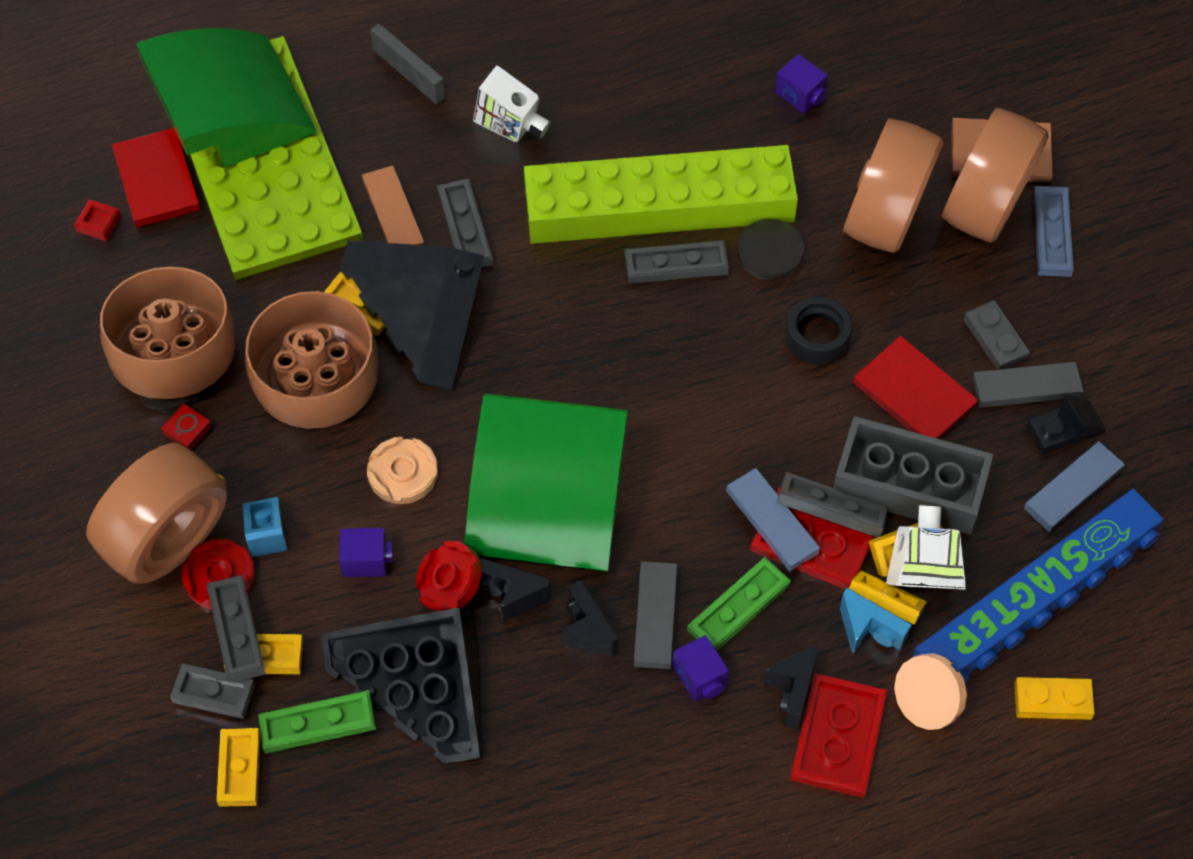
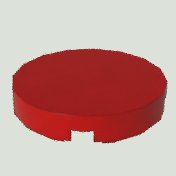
(214, 562)
(449, 576)

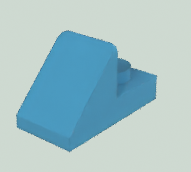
(264, 527)
(865, 617)

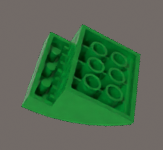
(225, 92)
(546, 481)

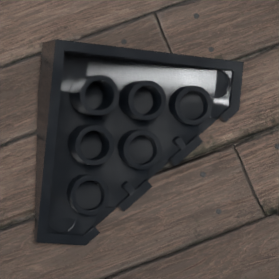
(421, 299)
(420, 674)

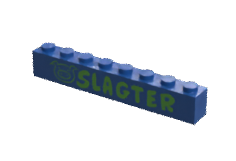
(1045, 585)

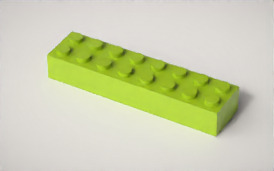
(659, 193)

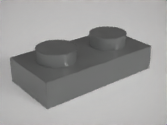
(996, 335)
(212, 691)

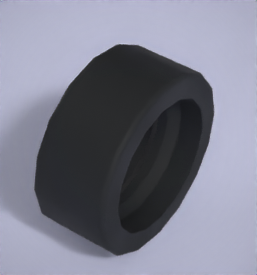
(818, 308)

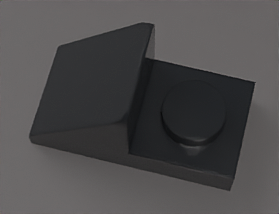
(1065, 426)
(521, 589)
(591, 629)
(794, 678)

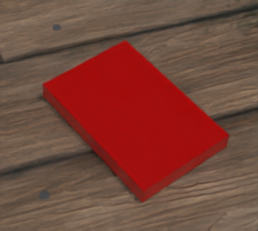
(155, 177)
(915, 390)
(840, 551)
(839, 735)

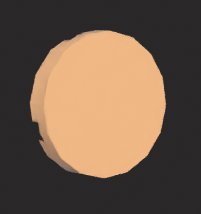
(402, 470)
(930, 691)

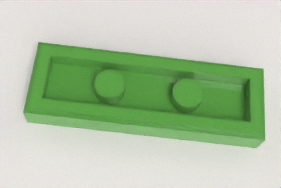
(740, 604)
(317, 721)

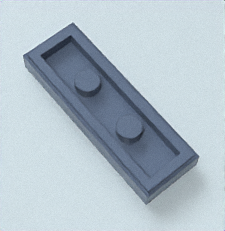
(1053, 231)
(1074, 486)
(772, 519)

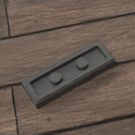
(407, 63)
(464, 219)
(676, 261)
(1027, 384)
(832, 505)
(655, 615)
(235, 629)

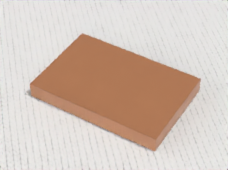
(966, 133)

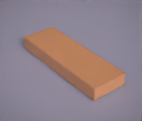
(391, 207)

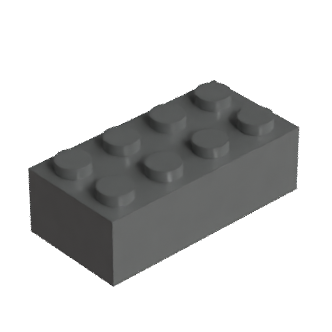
(913, 470)

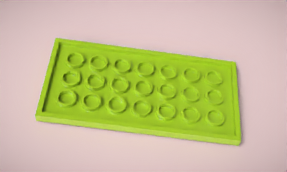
(279, 201)

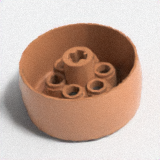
(994, 174)
(892, 185)
(161, 307)
(308, 331)
(156, 513)

